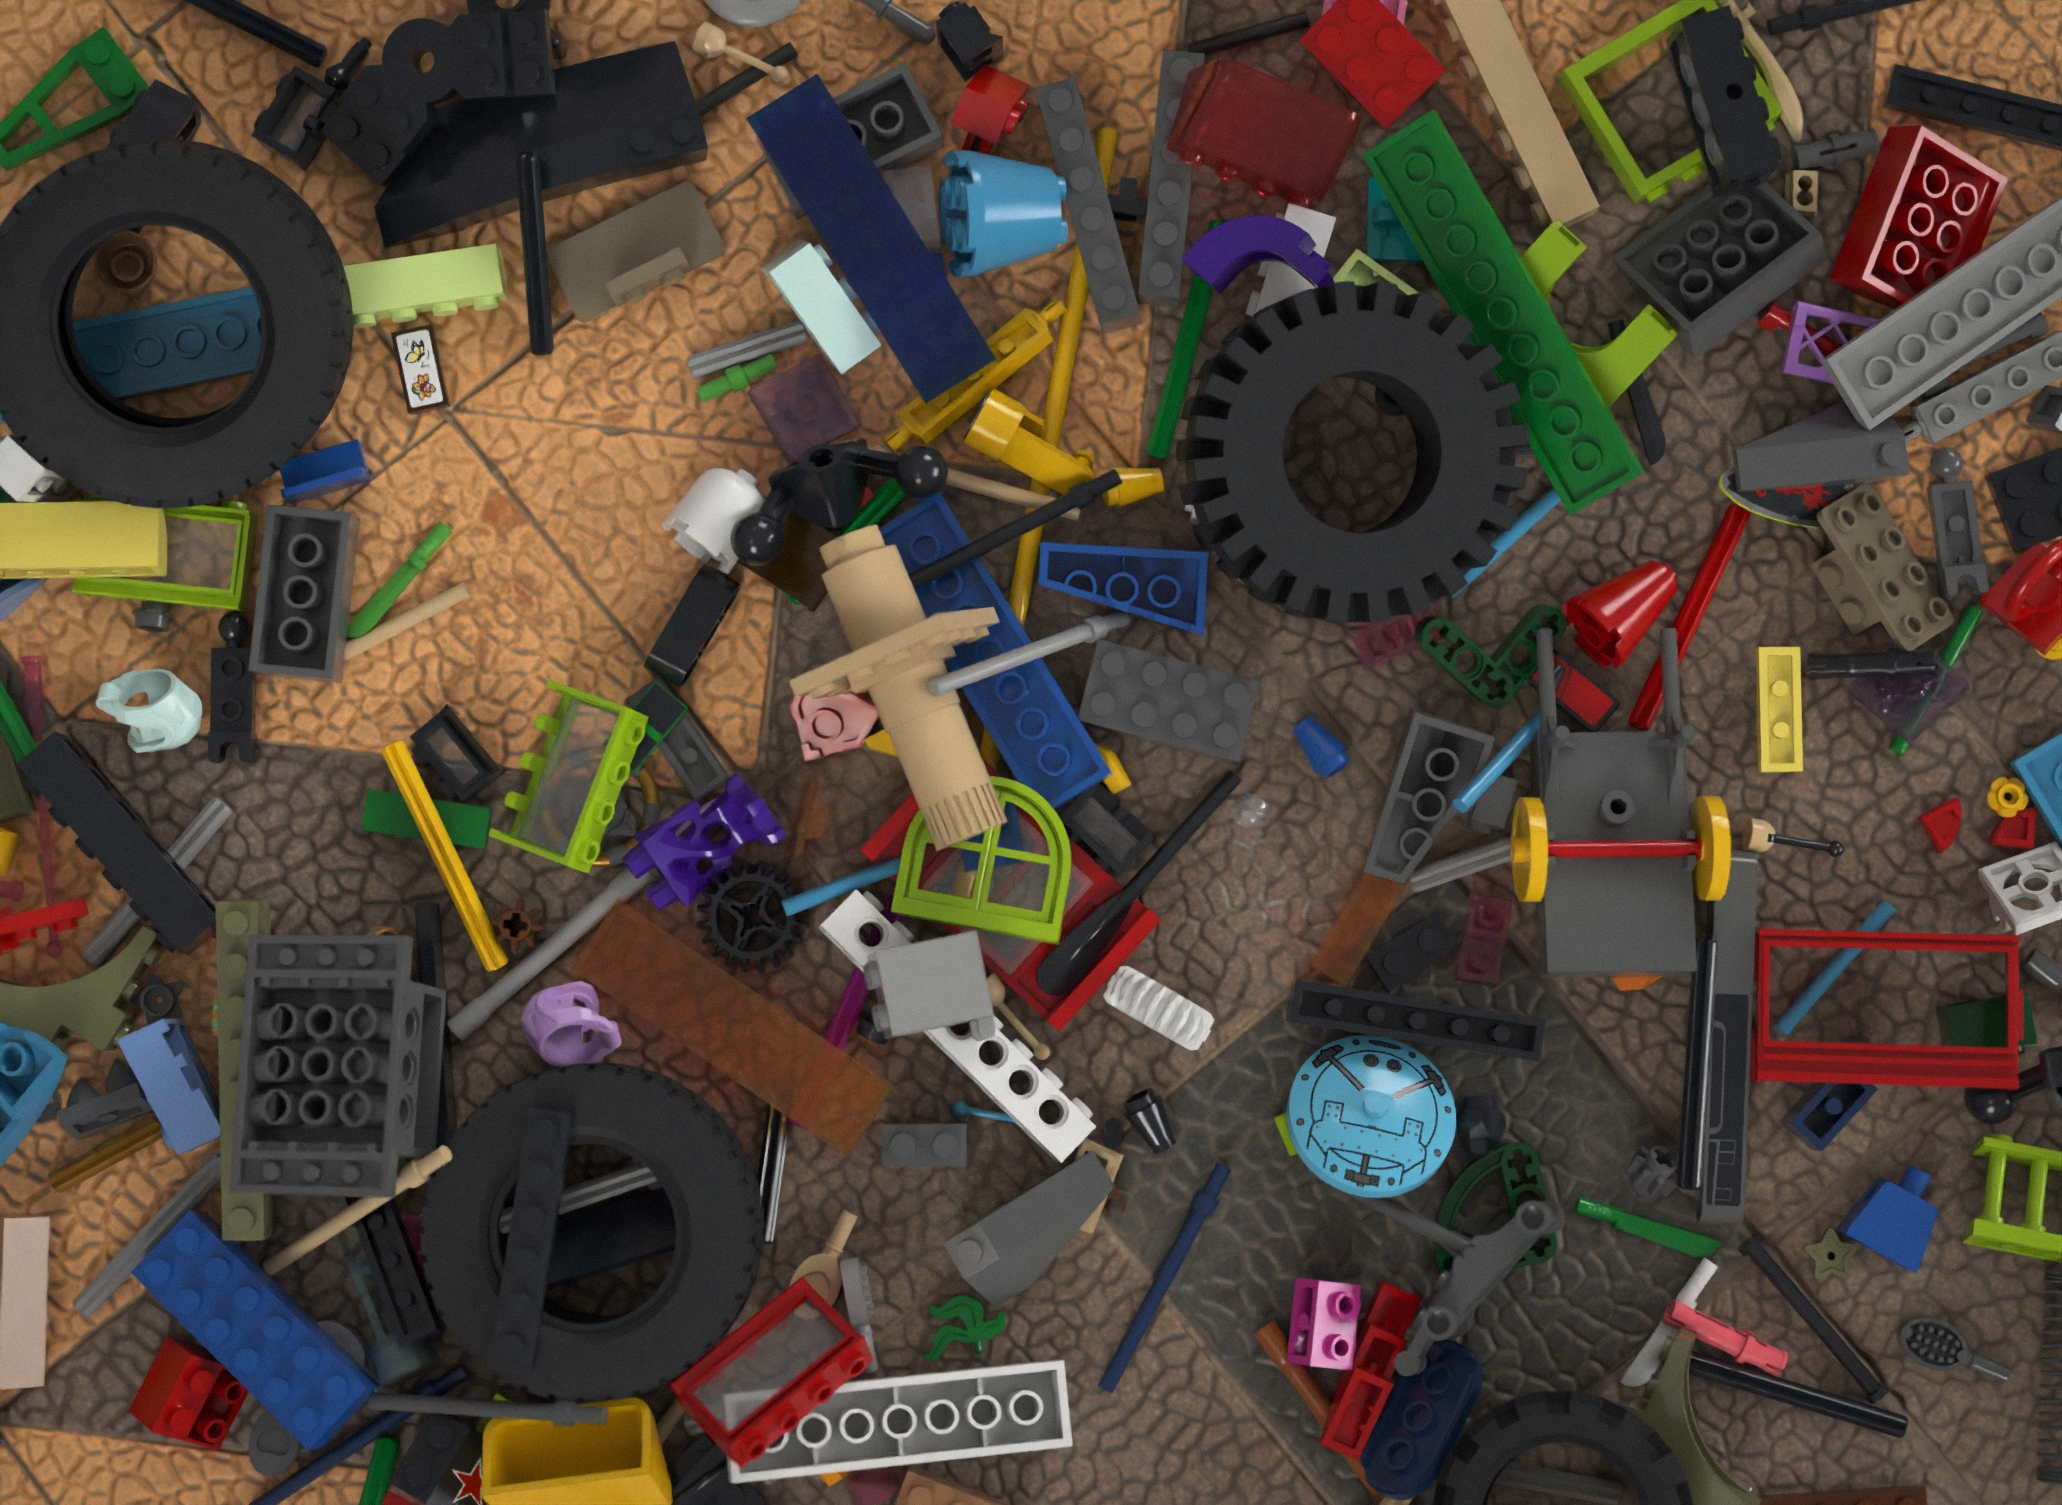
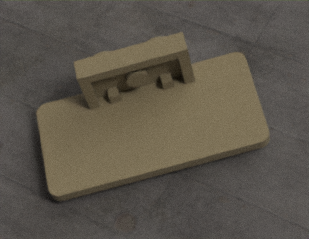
(635, 252)
(1877, 573)

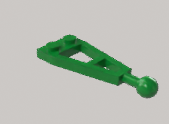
(109, 71)

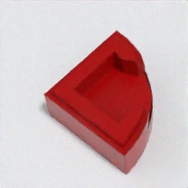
(1942, 824)
(2016, 830)

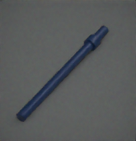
(1203, 1204)
(358, 1440)

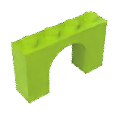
(1621, 361)

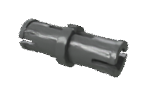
(1861, 144)

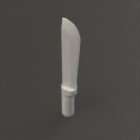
(1647, 1359)

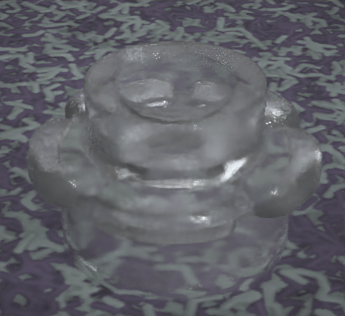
(1251, 811)

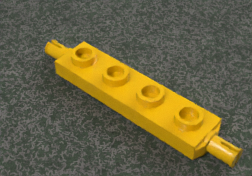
(1012, 347)

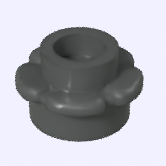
(152, 617)

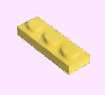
(1779, 709)

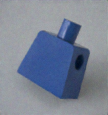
(1893, 1219)

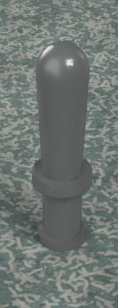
(903, 19)

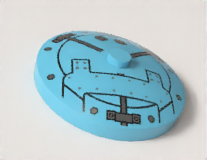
(1371, 1116)

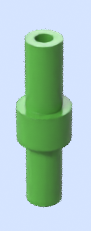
(736, 377)

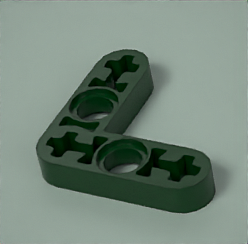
(1499, 665)

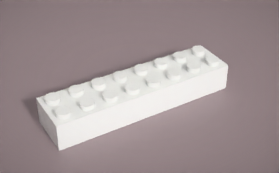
(923, 1421)

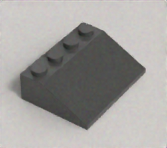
(1720, 261)

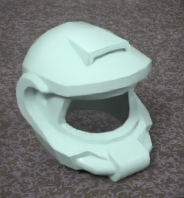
(166, 722)

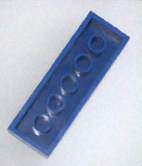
(255, 1329)

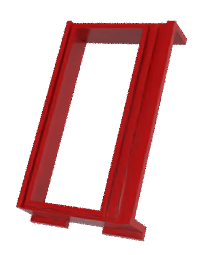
(1886, 1062)

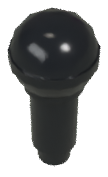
(341, 74)

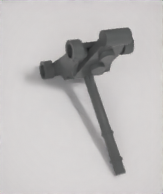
(1475, 1271)

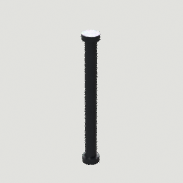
(1874, 1390)

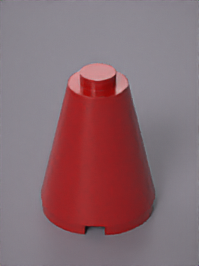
(1620, 611)

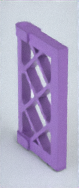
(1798, 331)

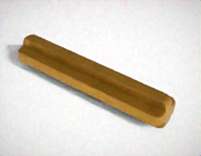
(106, 1155)

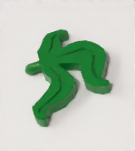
(972, 1314)

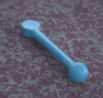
(961, 1108)

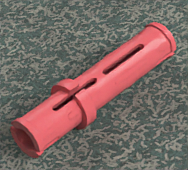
(1731, 1340)

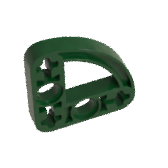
(1472, 1174)

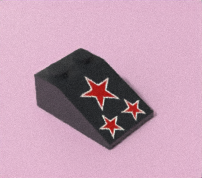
(441, 1465)

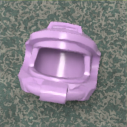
(556, 1023)

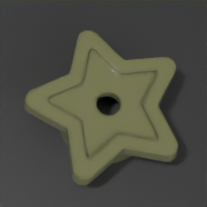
(1830, 1243)

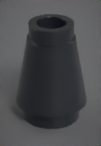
(1149, 1118)

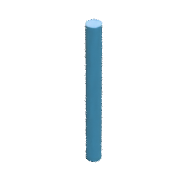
(1518, 529)
(1498, 764)
(1831, 972)

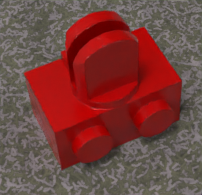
(990, 108)

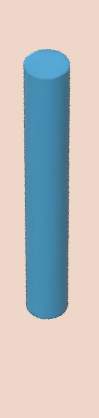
(841, 886)

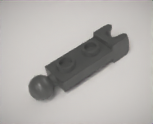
(1955, 527)

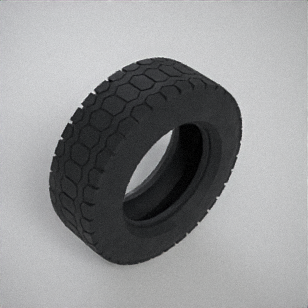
(280, 248)

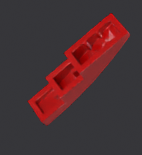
(1367, 1386)

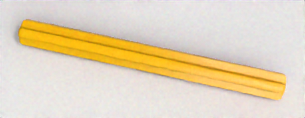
(444, 855)

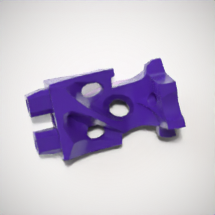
(675, 854)

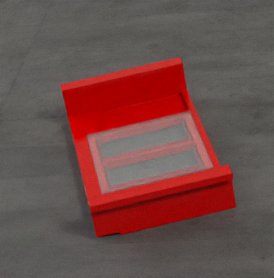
(1023, 887)

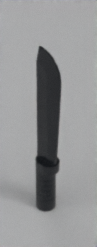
(1644, 411)

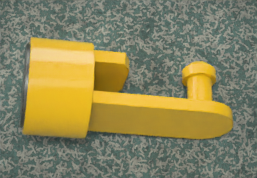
(1012, 434)

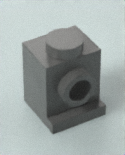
(1492, 806)

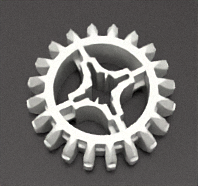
(1158, 1007)

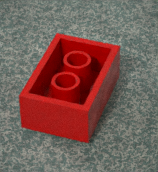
(1372, 57)

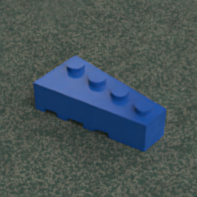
(1138, 580)

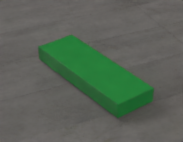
(390, 815)

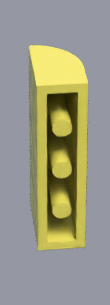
(81, 540)

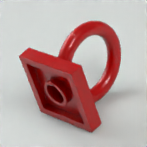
(2031, 596)

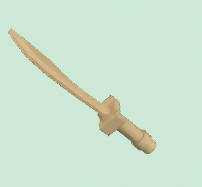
(1774, 75)

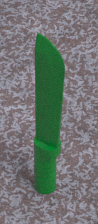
(1656, 1231)

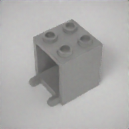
(931, 987)

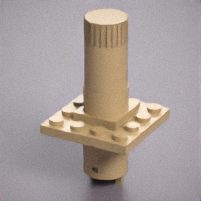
(894, 660)

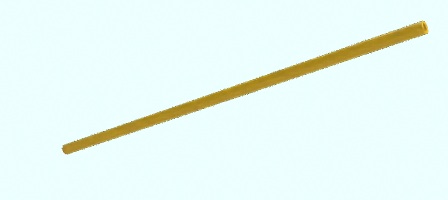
(1053, 417)

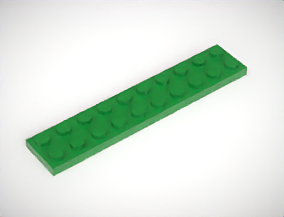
(1496, 293)

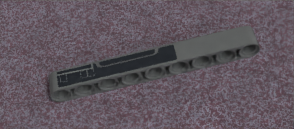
(1725, 1151)

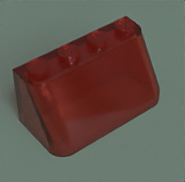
(1262, 132)

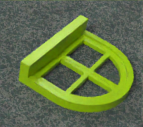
(977, 912)

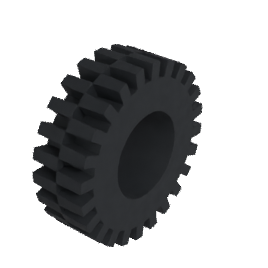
(1458, 430)

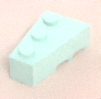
(823, 304)

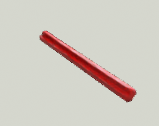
(1692, 610)

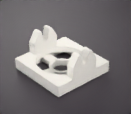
(2010, 916)

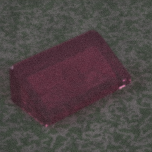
(871, 1487)

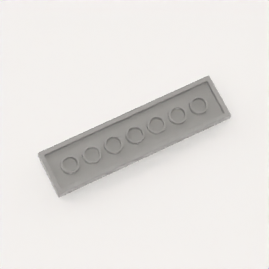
(1951, 320)

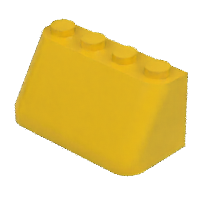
(577, 1464)

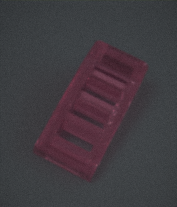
(1365, 650)

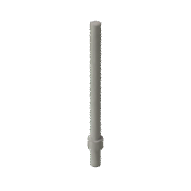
(1088, 630)

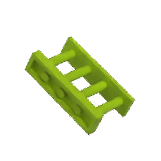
(1989, 1228)

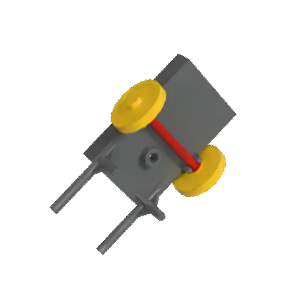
(1609, 884)

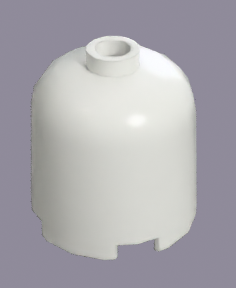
(710, 511)

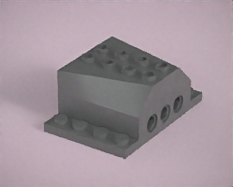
(334, 1066)

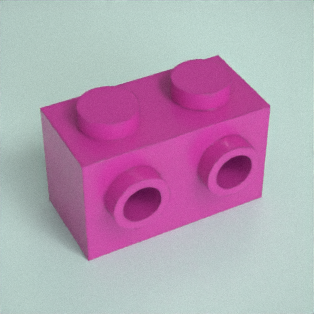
(1324, 1324)

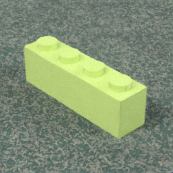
(427, 284)

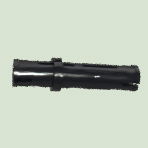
(1873, 664)

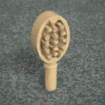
(823, 1269)

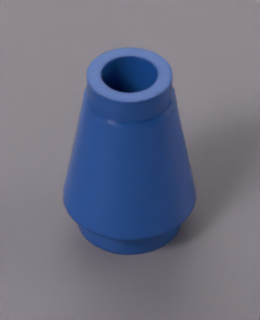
(1321, 748)

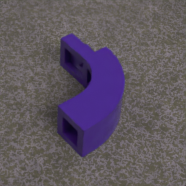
(1254, 239)

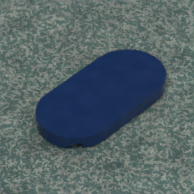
(1421, 1422)

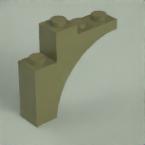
(88, 1004)
(1673, 1420)

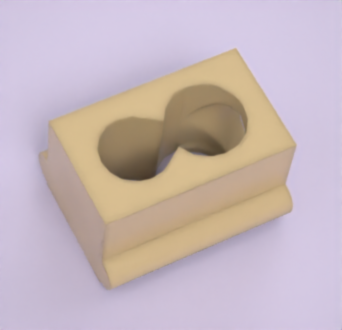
(1792, 189)

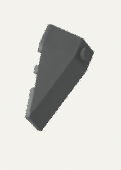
(1822, 453)
(1428, 772)
(1023, 1236)

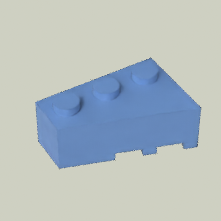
(174, 1083)

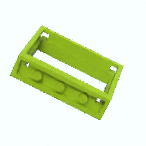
(1574, 84)

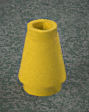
(1136, 485)

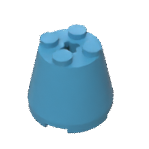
(998, 211)

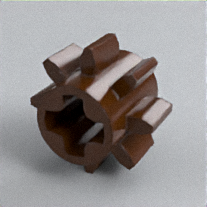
(525, 916)

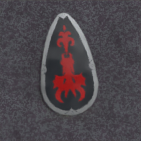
(1788, 506)

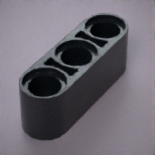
(692, 625)

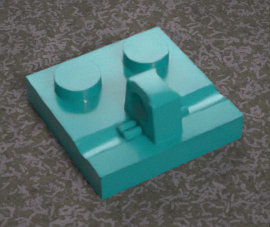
(1384, 232)

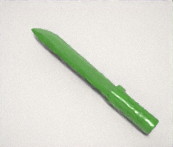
(398, 582)

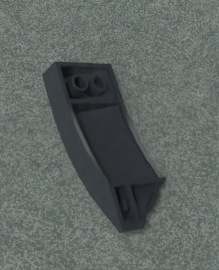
(603, 126)

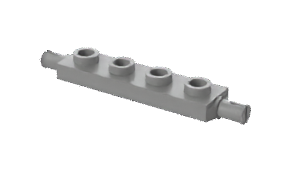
(1987, 390)

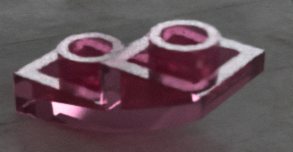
(1483, 939)

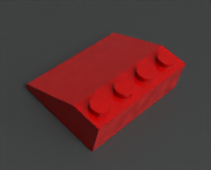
(1916, 217)

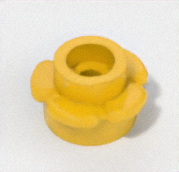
(1998, 803)

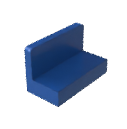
(324, 472)

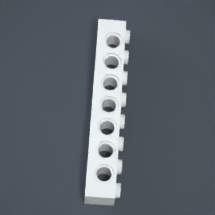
(1054, 1139)

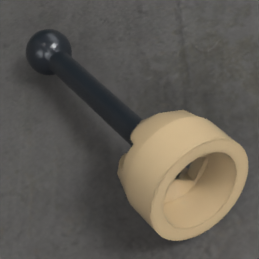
(1761, 836)

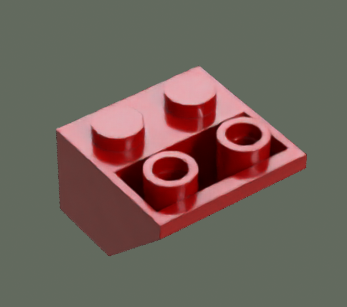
(188, 1395)

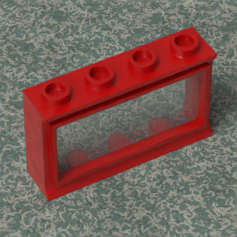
(771, 1372)

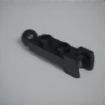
(232, 693)

